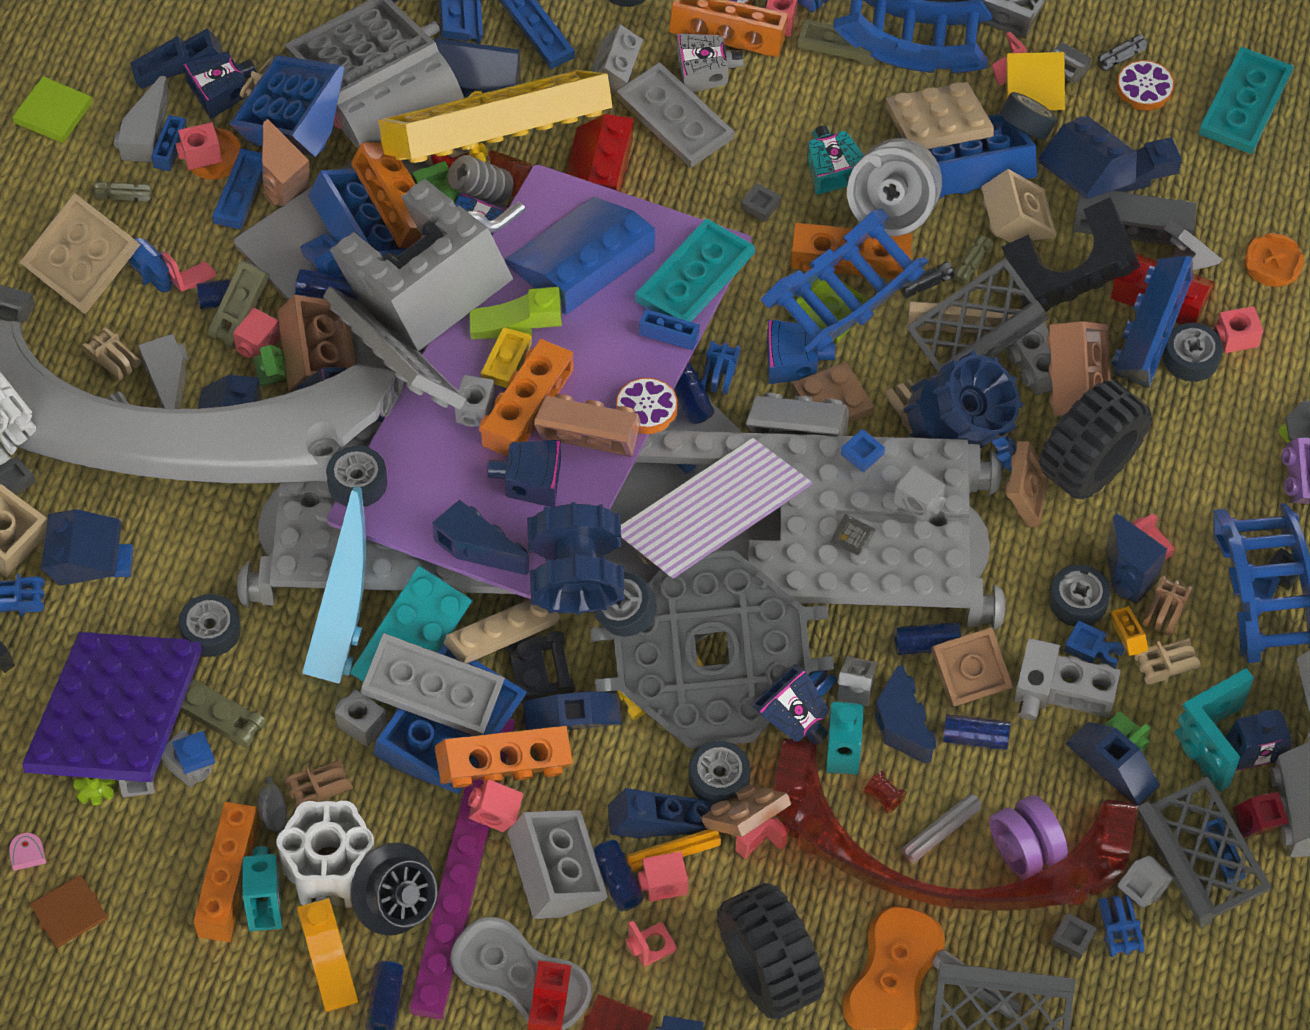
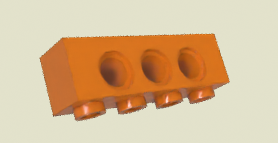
(738, 23)
(385, 184)
(814, 240)
(515, 410)
(550, 744)
(224, 875)

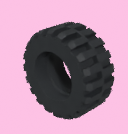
(1095, 439)
(770, 950)

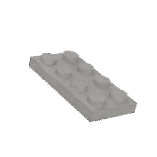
(675, 115)
(432, 685)

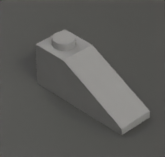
(143, 124)
(165, 369)

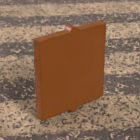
(68, 911)

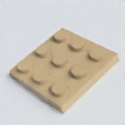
(940, 116)
(80, 253)

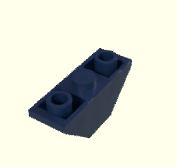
(573, 710)
(903, 718)
(1115, 760)

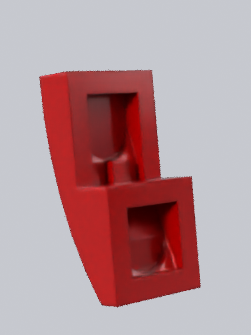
(549, 996)

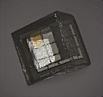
(852, 534)

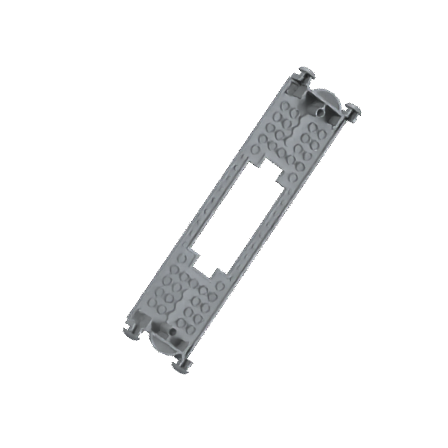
(900, 566)

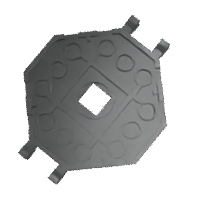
(713, 701)

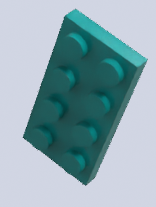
(1246, 100)
(695, 272)
(421, 615)

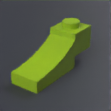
(534, 310)

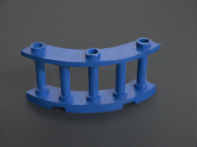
(915, 56)
(822, 268)
(1243, 574)

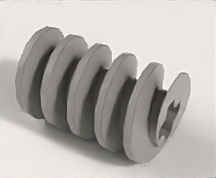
(481, 180)

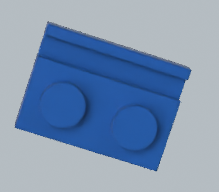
(460, 19)

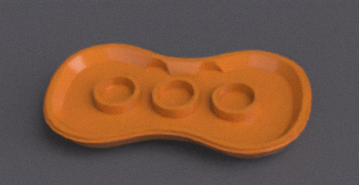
(899, 956)

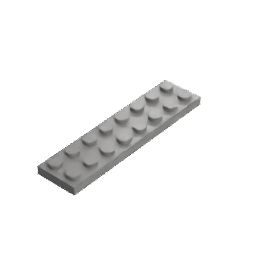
(397, 353)

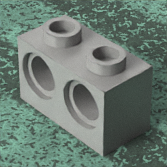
(617, 56)
(1033, 360)
(1082, 694)

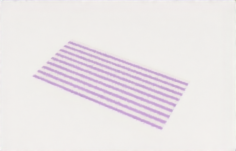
(713, 507)

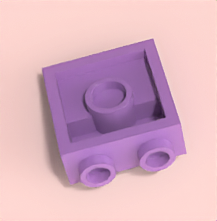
(1297, 457)

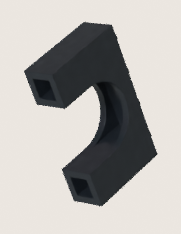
(1110, 258)

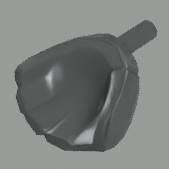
(272, 806)

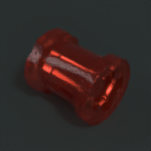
(885, 792)

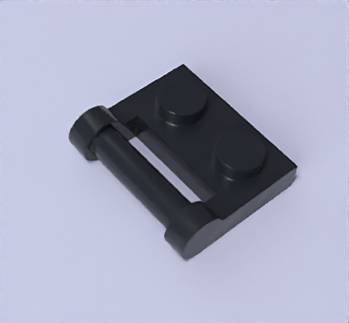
(530, 667)

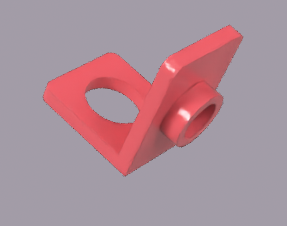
(999, 67)
(189, 278)
(638, 947)

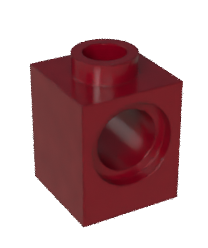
(1260, 814)

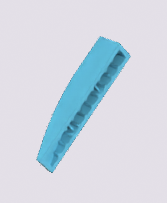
(342, 599)

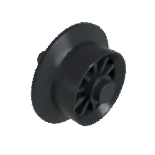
(393, 889)

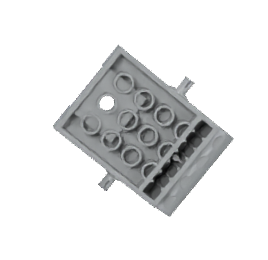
(386, 65)

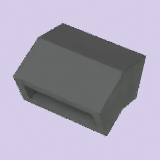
(1075, 62)
(15, 304)

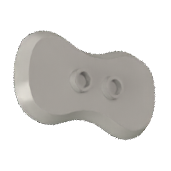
(499, 959)

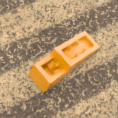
(327, 954)

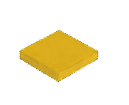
(1037, 77)

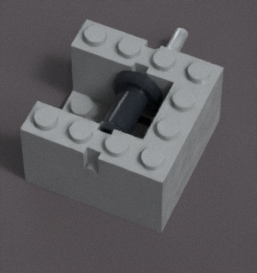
(438, 275)

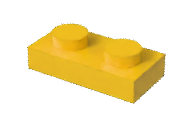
(506, 356)

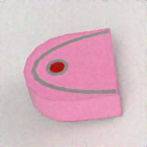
(26, 851)

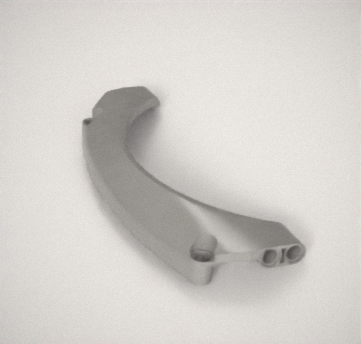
(242, 443)

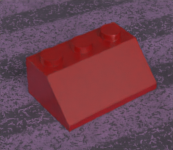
(602, 151)
(1128, 288)

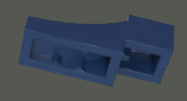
(169, 57)
(1155, 161)

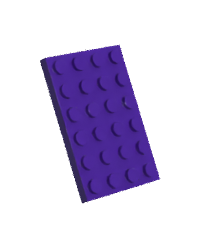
(113, 707)

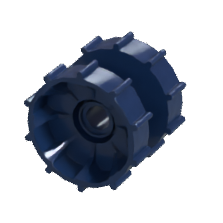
(965, 402)
(575, 568)

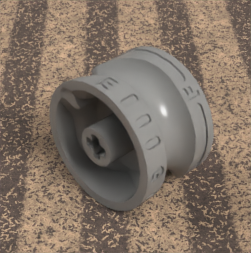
(908, 167)

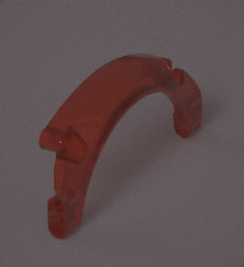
(1087, 870)

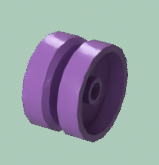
(1028, 836)

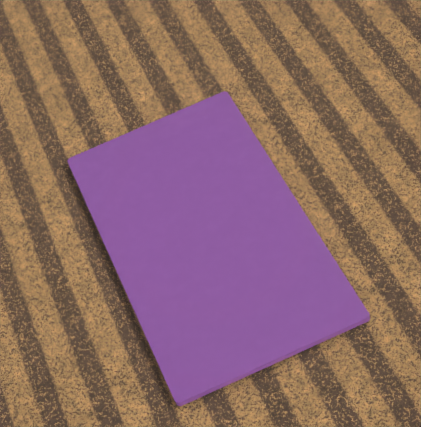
(440, 461)

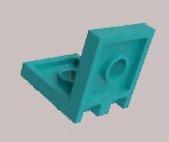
(1202, 738)

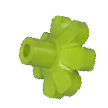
(93, 789)

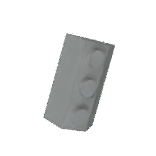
(798, 416)
(1292, 781)
(556, 863)

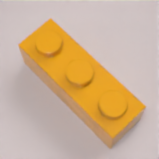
(1129, 631)

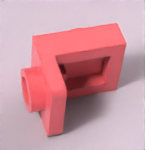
(771, 829)

